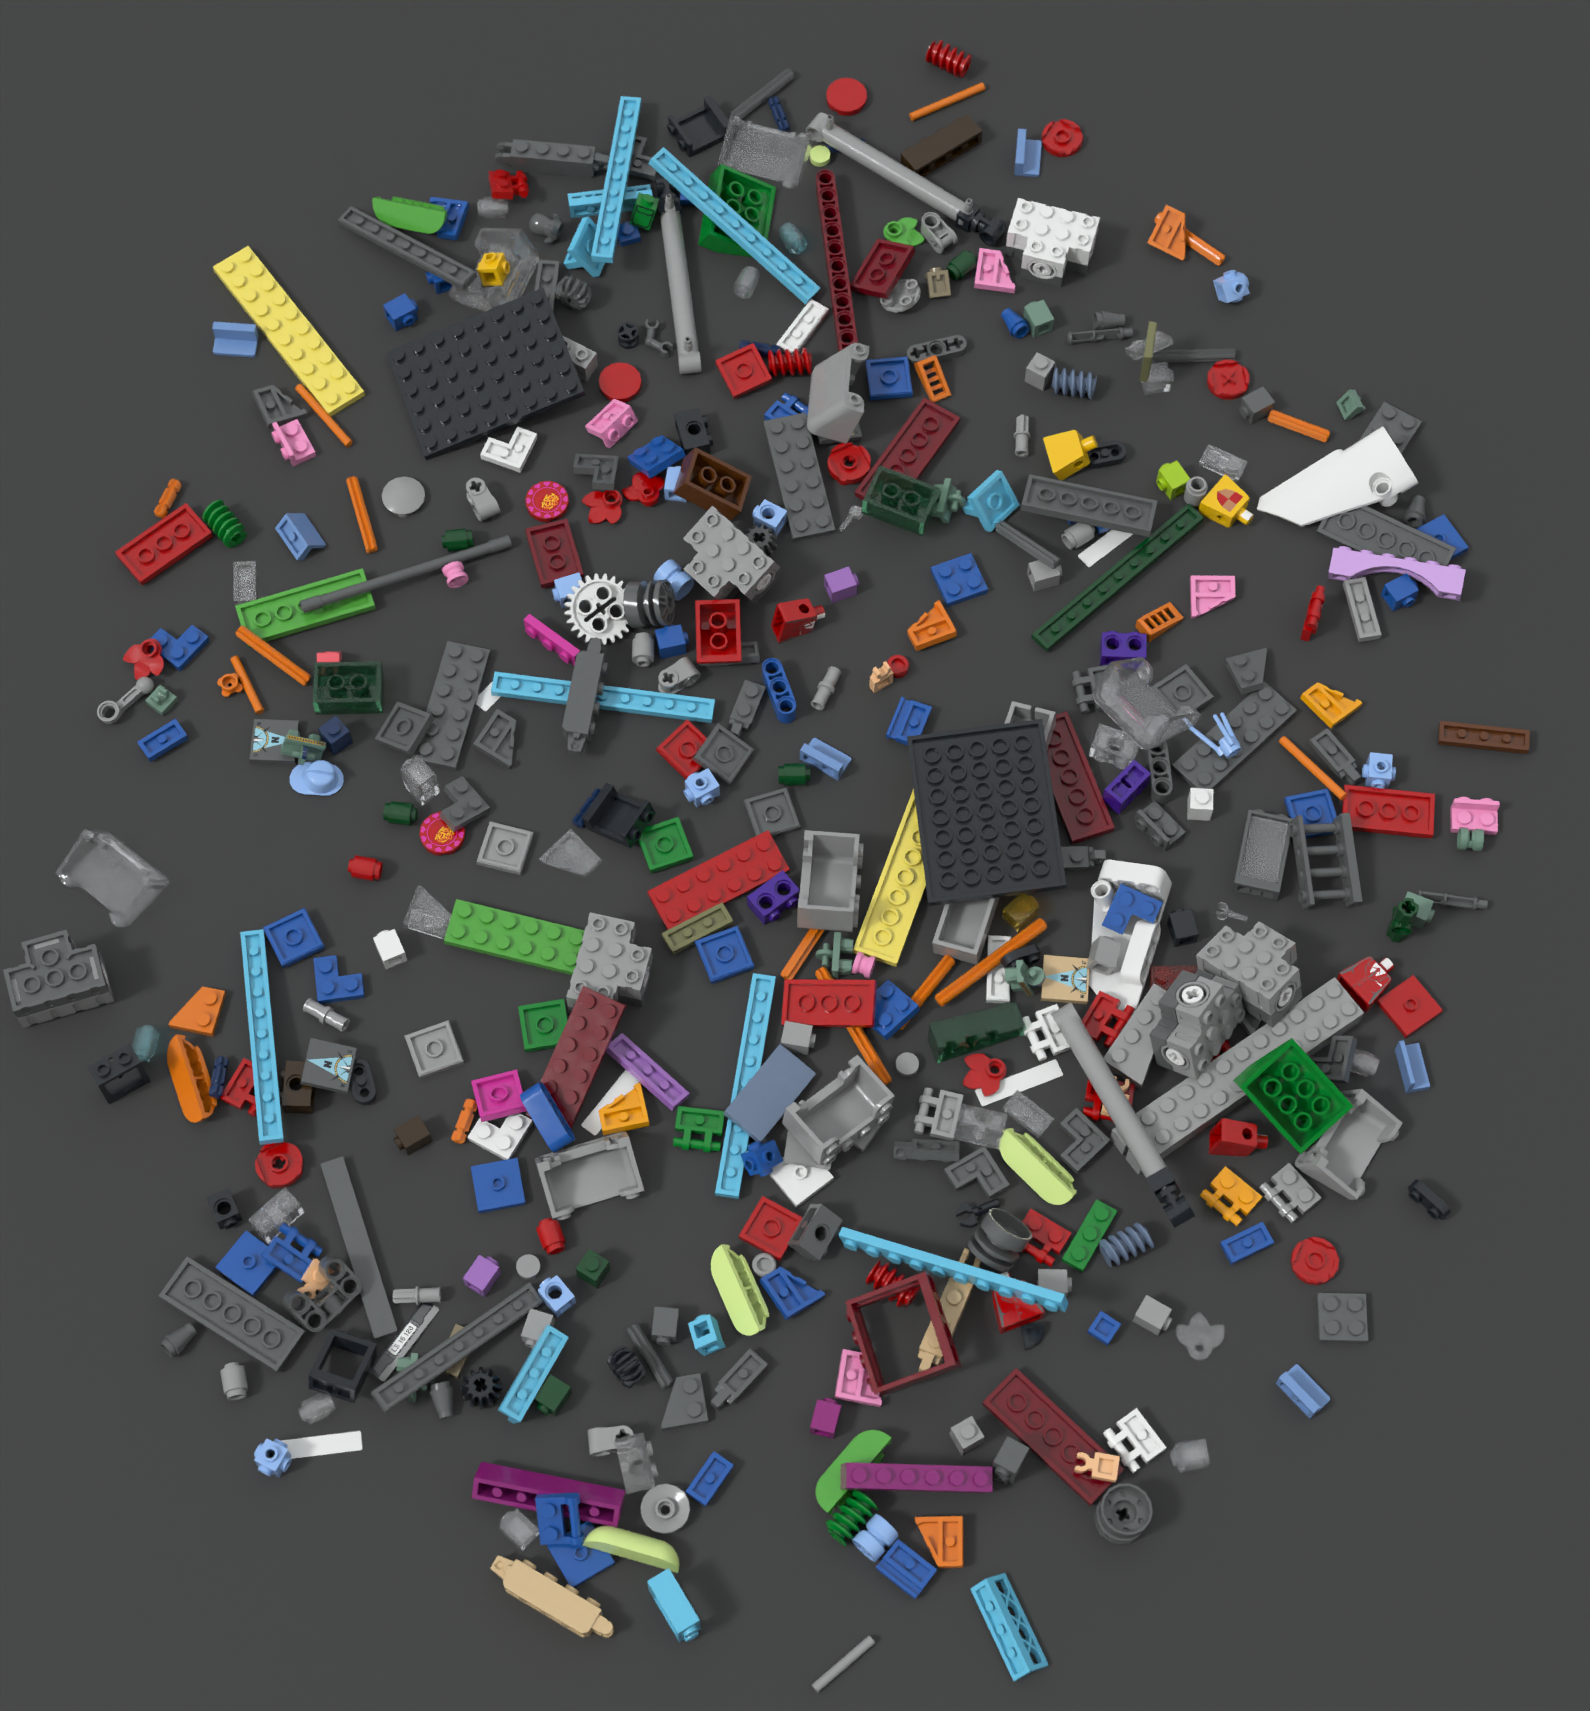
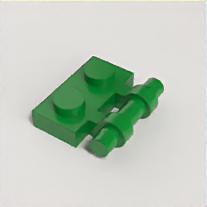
(698, 1121)

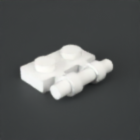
(1052, 1033)
(1140, 1435)

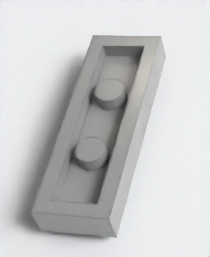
(1362, 609)

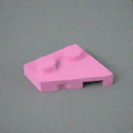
(992, 272)
(1210, 593)
(852, 1381)

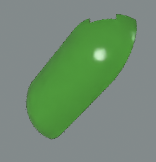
(410, 214)
(864, 1448)

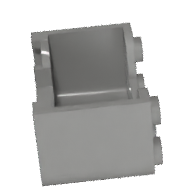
(830, 881)
(840, 1112)

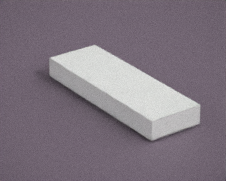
(803, 326)
(997, 988)

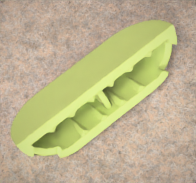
(1037, 1167)
(739, 1291)
(633, 1547)

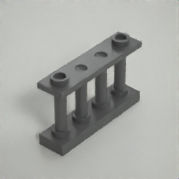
(1344, 849)

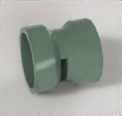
(1470, 839)

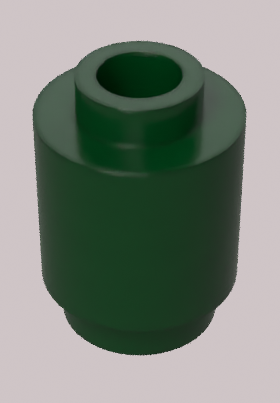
(961, 265)
(457, 539)
(793, 774)
(400, 813)

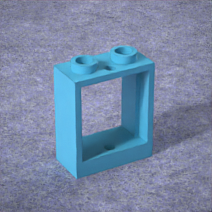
(674, 1606)

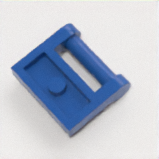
(552, 1522)

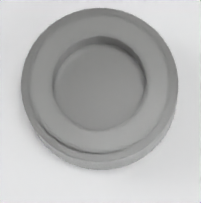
(907, 1064)
(763, 1264)
(528, 1267)

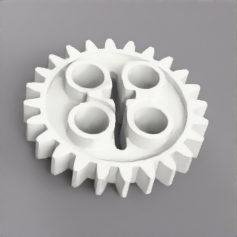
(588, 593)

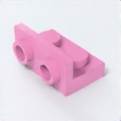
(612, 422)
(294, 442)
(1474, 815)

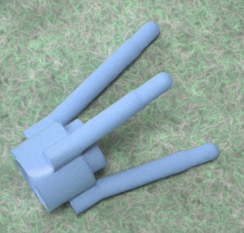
(1229, 744)

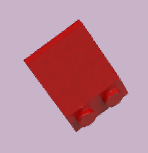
(718, 631)

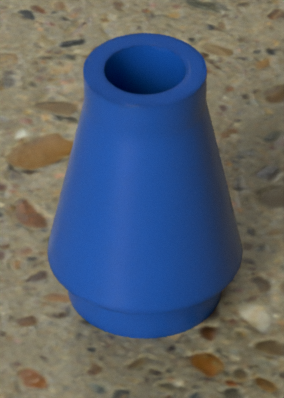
(1016, 324)

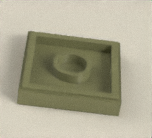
(1148, 351)

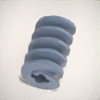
(1074, 383)
(1124, 1243)

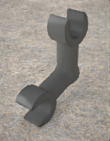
(651, 342)

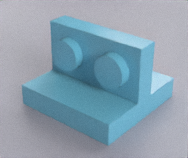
(581, 249)
(991, 501)

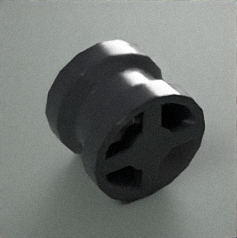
(630, 330)

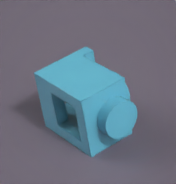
(705, 1342)

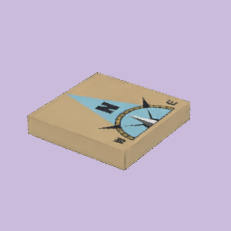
(1065, 979)

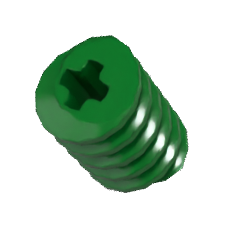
(224, 524)
(850, 1516)

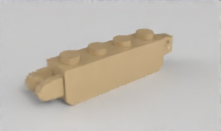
(953, 1303)
(552, 1599)

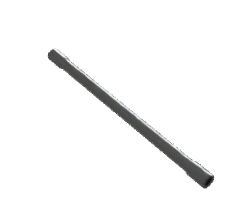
(319, 601)

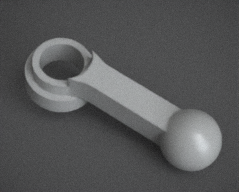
(143, 686)

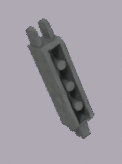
(551, 158)
(583, 696)

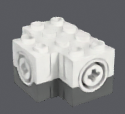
(1050, 241)

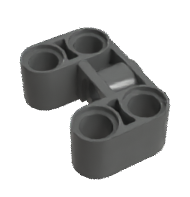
(329, 1300)

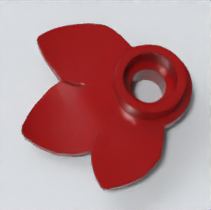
(644, 489)
(601, 508)
(143, 660)
(980, 1073)

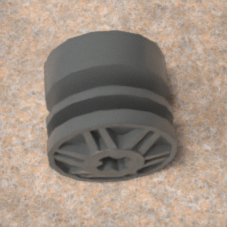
(649, 603)
(999, 1239)
(1135, 1507)

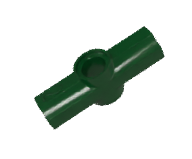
(1402, 920)

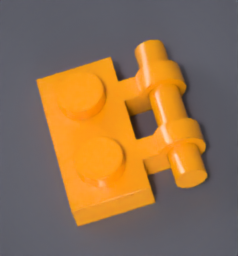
(1235, 1192)

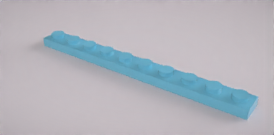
(616, 180)
(734, 225)
(612, 699)
(261, 1037)
(748, 1064)
(958, 1271)

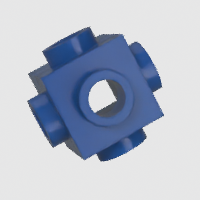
(761, 1158)

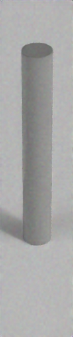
(841, 1665)

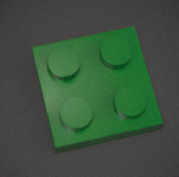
(665, 845)
(542, 1024)

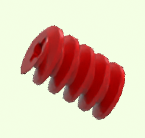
(948, 59)
(790, 362)
(883, 1277)

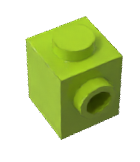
(1172, 479)

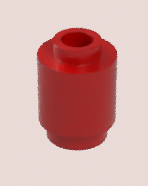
(365, 868)
(551, 1236)

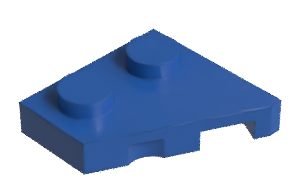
(455, 219)
(790, 1292)

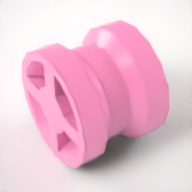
(455, 574)
(863, 965)

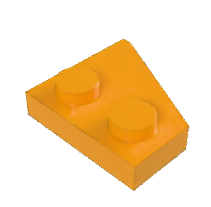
(1329, 704)
(624, 1112)

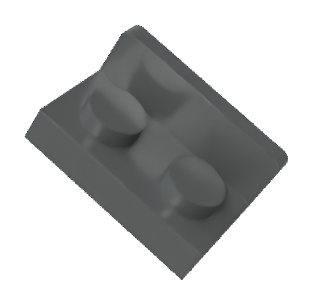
(1159, 826)

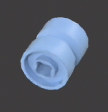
(680, 581)
(872, 1541)

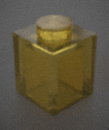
(1021, 911)

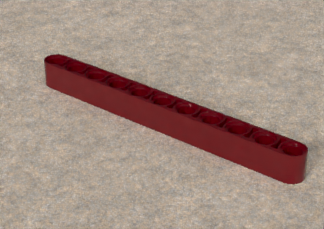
(825, 191)

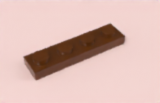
(1483, 737)

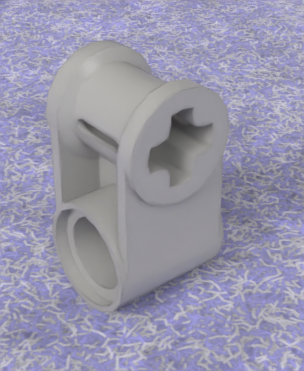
(939, 234)
(481, 500)
(678, 676)
(602, 1440)

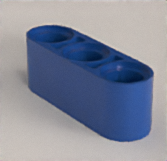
(779, 681)
(547, 1117)

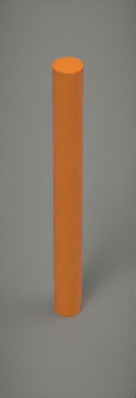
(947, 101)
(324, 415)
(1313, 768)

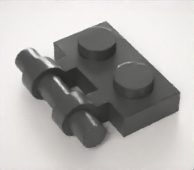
(1091, 680)

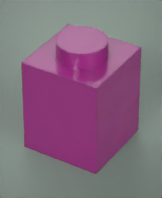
(825, 1418)

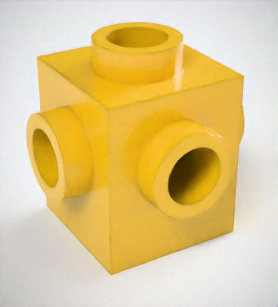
(493, 269)

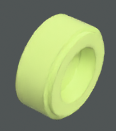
(820, 156)

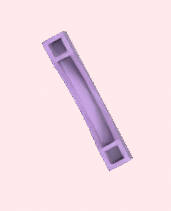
(1442, 580)

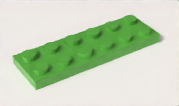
(282, 614)
(514, 937)

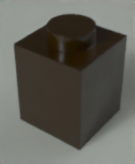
(412, 1135)

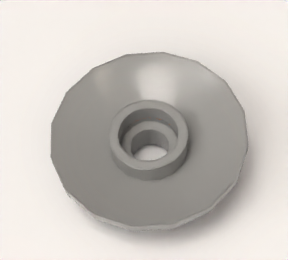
(665, 1496)

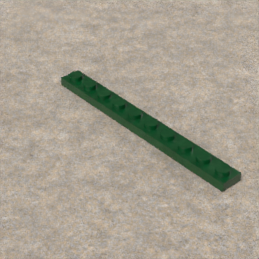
(1117, 577)

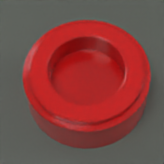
(899, 665)

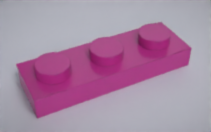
(550, 639)

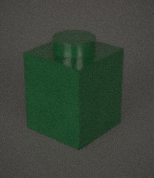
(593, 1268)
(552, 1396)

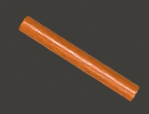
(256, 704)

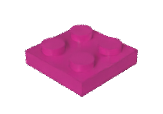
(498, 1095)

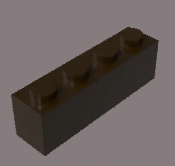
(942, 146)

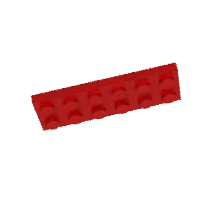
(718, 880)

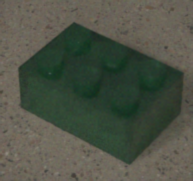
(900, 500)
(348, 687)

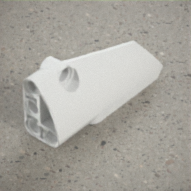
(1342, 482)
(1140, 936)

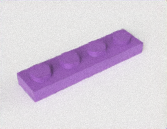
(647, 1072)

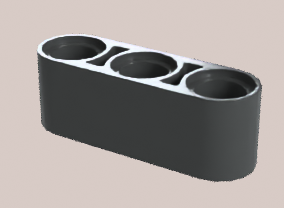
(1159, 780)

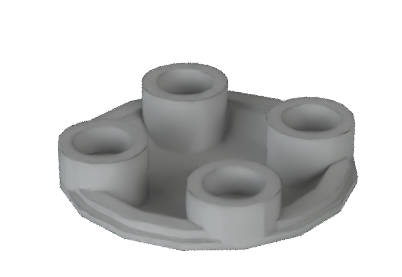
(903, 296)
(403, 496)

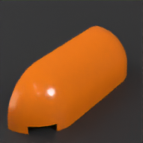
(190, 1079)

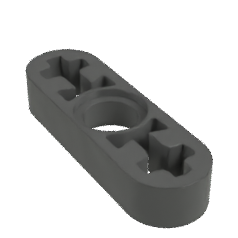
(940, 343)

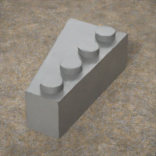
(1132, 1050)

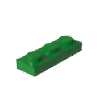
(1089, 1236)

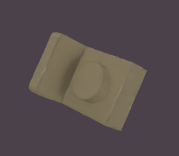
(938, 283)

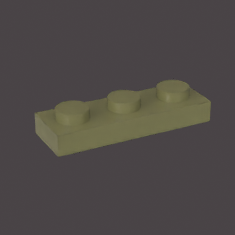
(696, 928)

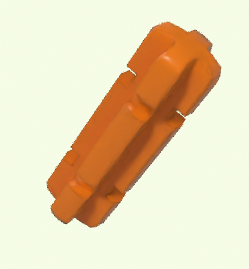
(167, 498)
(464, 1121)

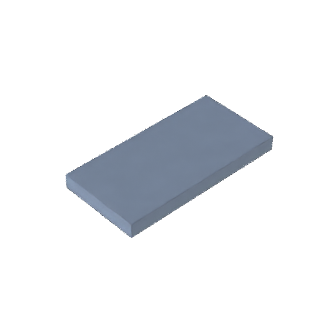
(769, 1093)

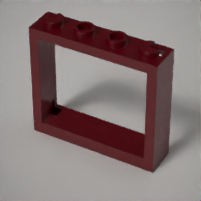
(861, 1335)

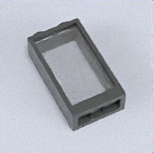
(1262, 855)

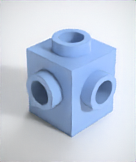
(1231, 286)
(1378, 770)
(701, 788)
(278, 1463)

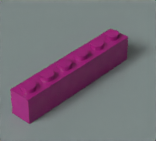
(916, 1478)
(520, 1487)

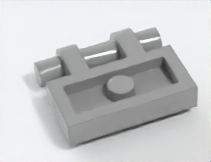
(946, 1113)
(1294, 1188)

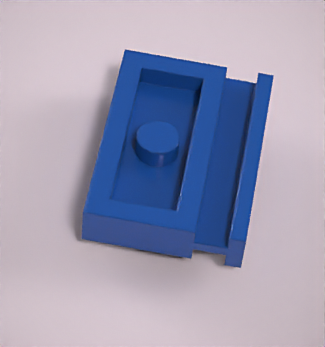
(908, 720)
(906, 1569)

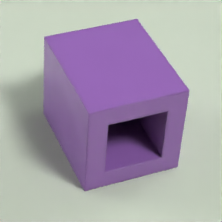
(841, 584)
(482, 1275)

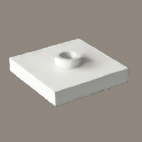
(800, 1181)

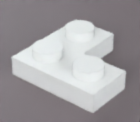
(513, 454)
(503, 1140)

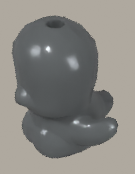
(546, 226)

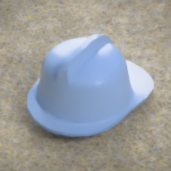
(316, 778)

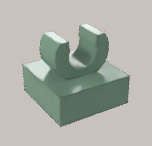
(1350, 404)
(161, 700)

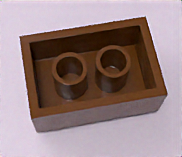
(713, 483)

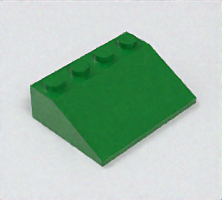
(748, 198)
(1293, 1094)

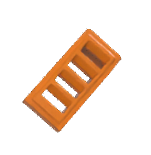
(919, 366)
(1143, 627)

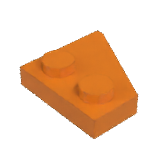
(1170, 233)
(931, 628)
(200, 1012)
(944, 1539)

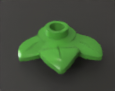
(904, 231)

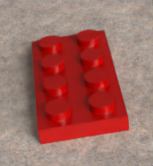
(164, 544)
(1390, 811)
(829, 1002)

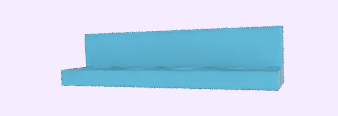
(589, 202)
(532, 1374)
(1005, 1627)

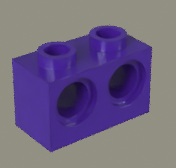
(1122, 642)
(1126, 786)
(769, 894)

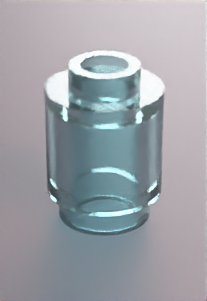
(793, 238)
(145, 1042)

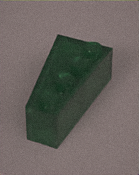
(974, 1031)

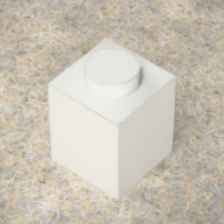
(1200, 804)
(389, 948)

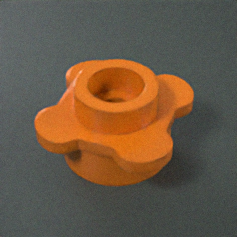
(229, 679)

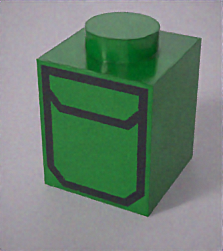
(643, 211)

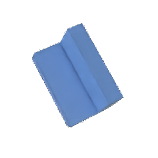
(1027, 155)
(235, 339)
(299, 534)
(825, 758)
(1412, 1067)
(1303, 1390)

